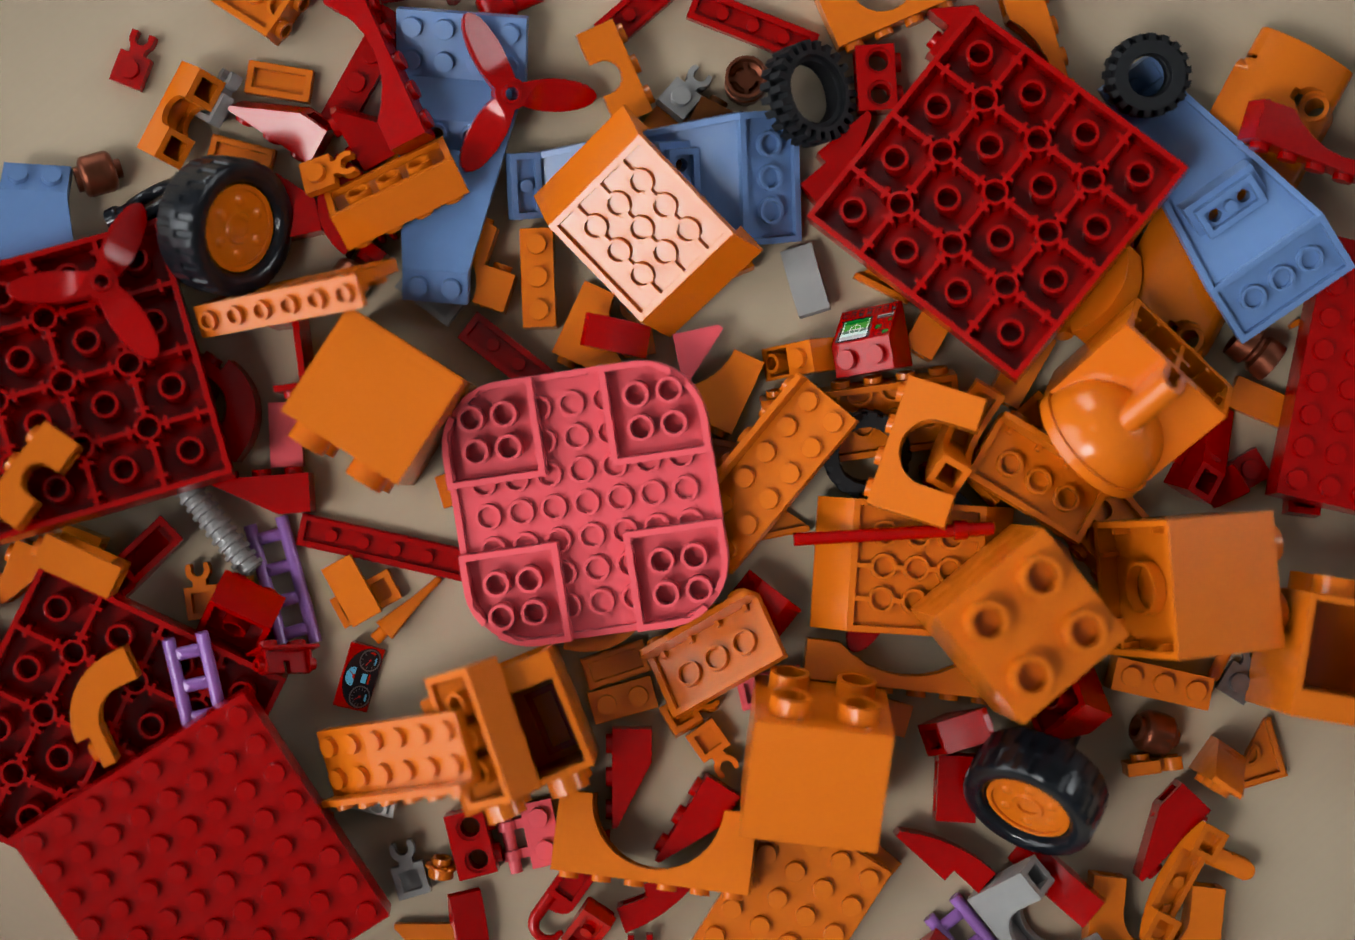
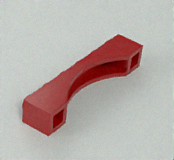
(401, 114)
(1280, 131)

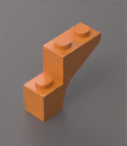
(495, 283)
(19, 570)

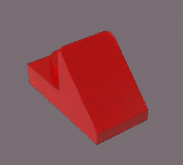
(948, 20)
(1241, 475)
(590, 922)

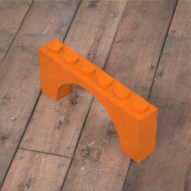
(723, 392)
(586, 849)

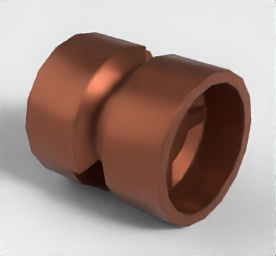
(744, 80)
(1258, 353)

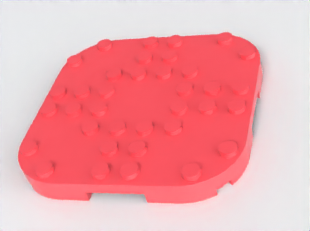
(586, 503)

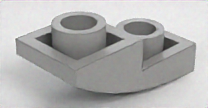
(805, 280)

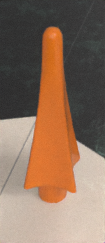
(393, 622)

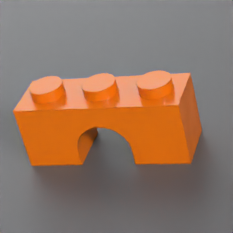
(606, 44)
(186, 95)
(538, 279)
(44, 448)
(1159, 682)

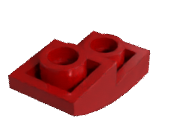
(615, 335)
(468, 915)

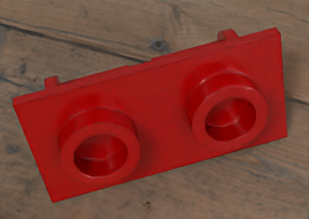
(271, 657)

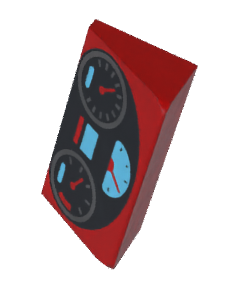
(359, 676)

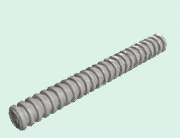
(220, 530)

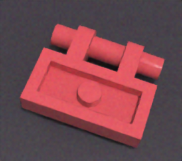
(539, 830)

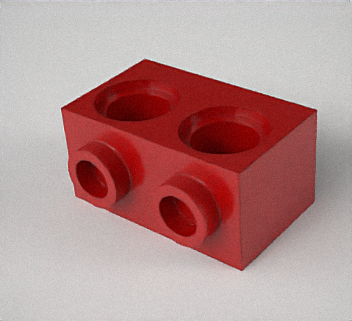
(868, 79)
(464, 842)

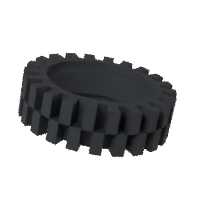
(782, 103)

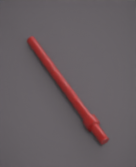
(958, 530)

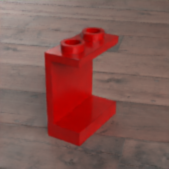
(303, 349)

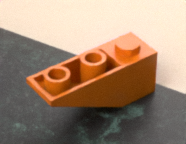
(1220, 768)

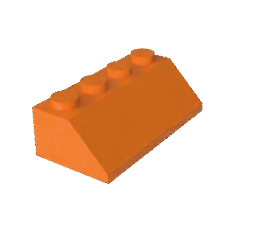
(395, 194)
(493, 728)

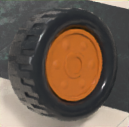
(224, 225)
(1036, 791)

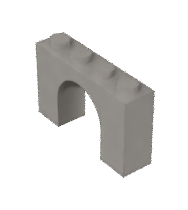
(1007, 893)

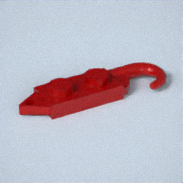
(560, 898)

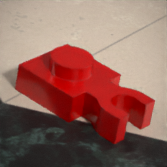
(133, 66)

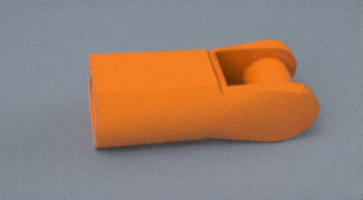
(1234, 864)

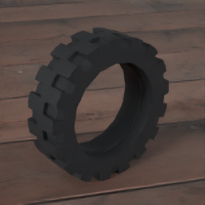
(836, 473)

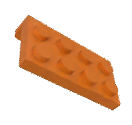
(1032, 476)
(714, 652)

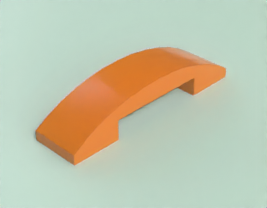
(1176, 879)

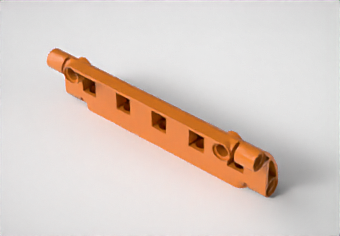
(1274, 70)

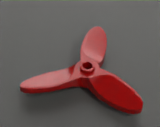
(495, 117)
(113, 260)

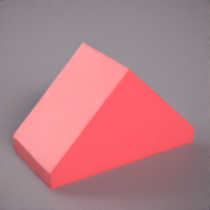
(694, 346)

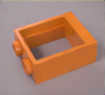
(80, 562)

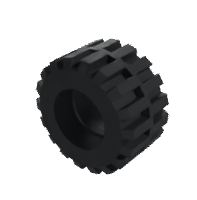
(1173, 65)

